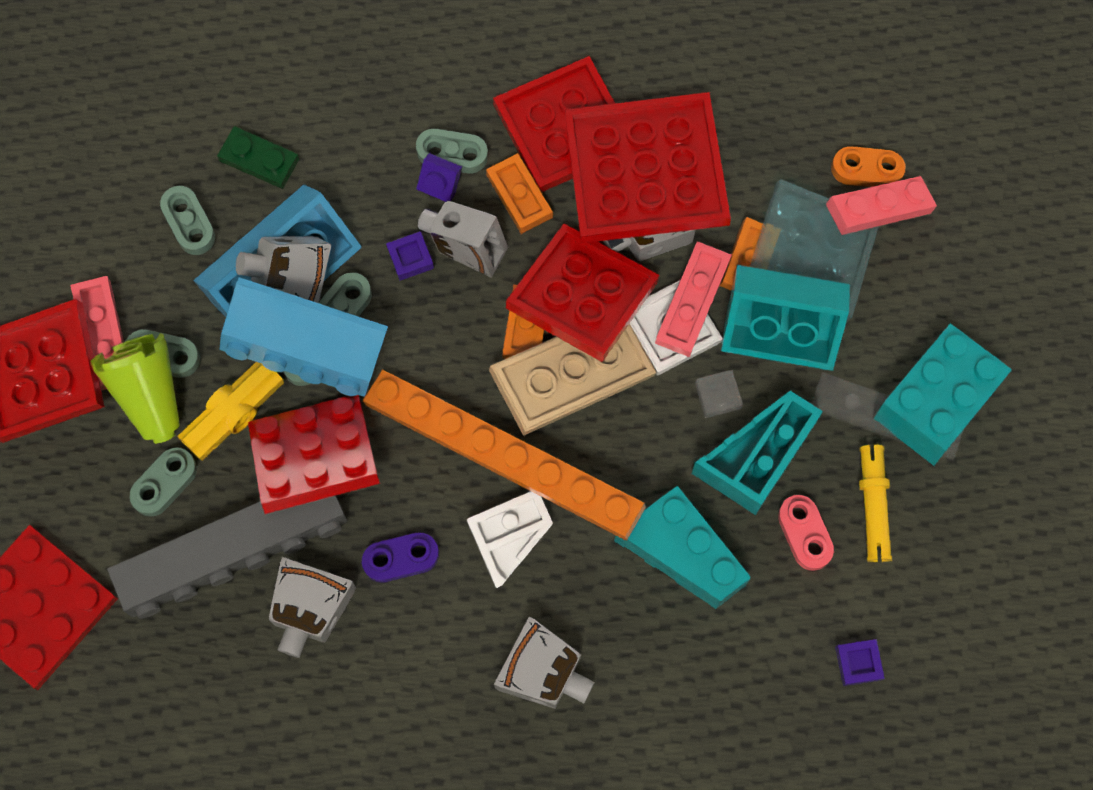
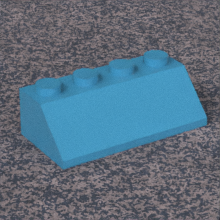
(300, 215)
(301, 337)

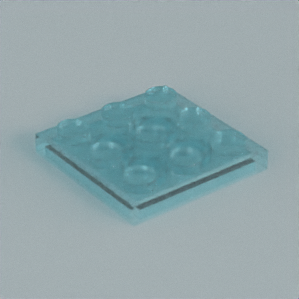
(805, 241)

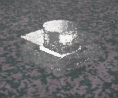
(718, 393)

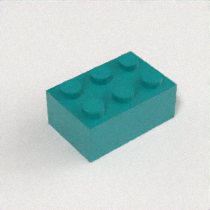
(786, 317)
(942, 394)

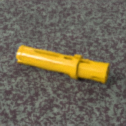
(875, 503)

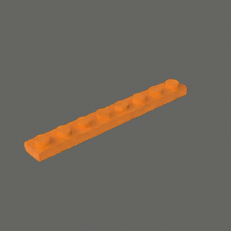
(505, 455)

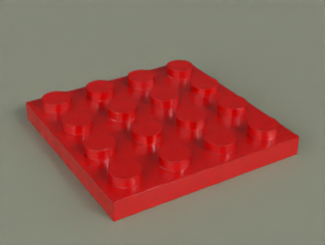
(646, 168)

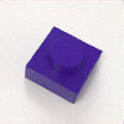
(439, 178)
(410, 256)
(859, 662)

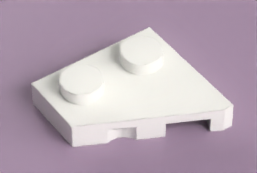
(509, 533)

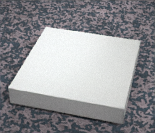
(649, 321)

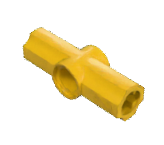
(230, 410)

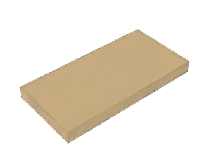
(561, 379)

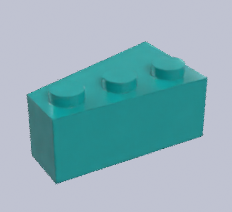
(759, 453)
(686, 549)

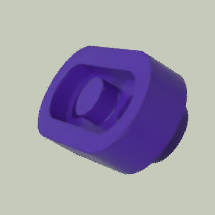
(400, 558)

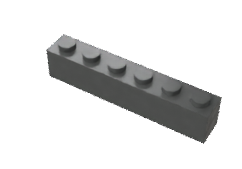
(219, 551)

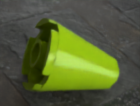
(142, 385)

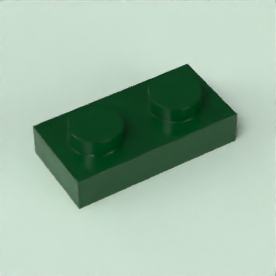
(258, 157)

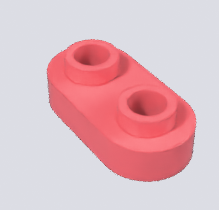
(805, 531)

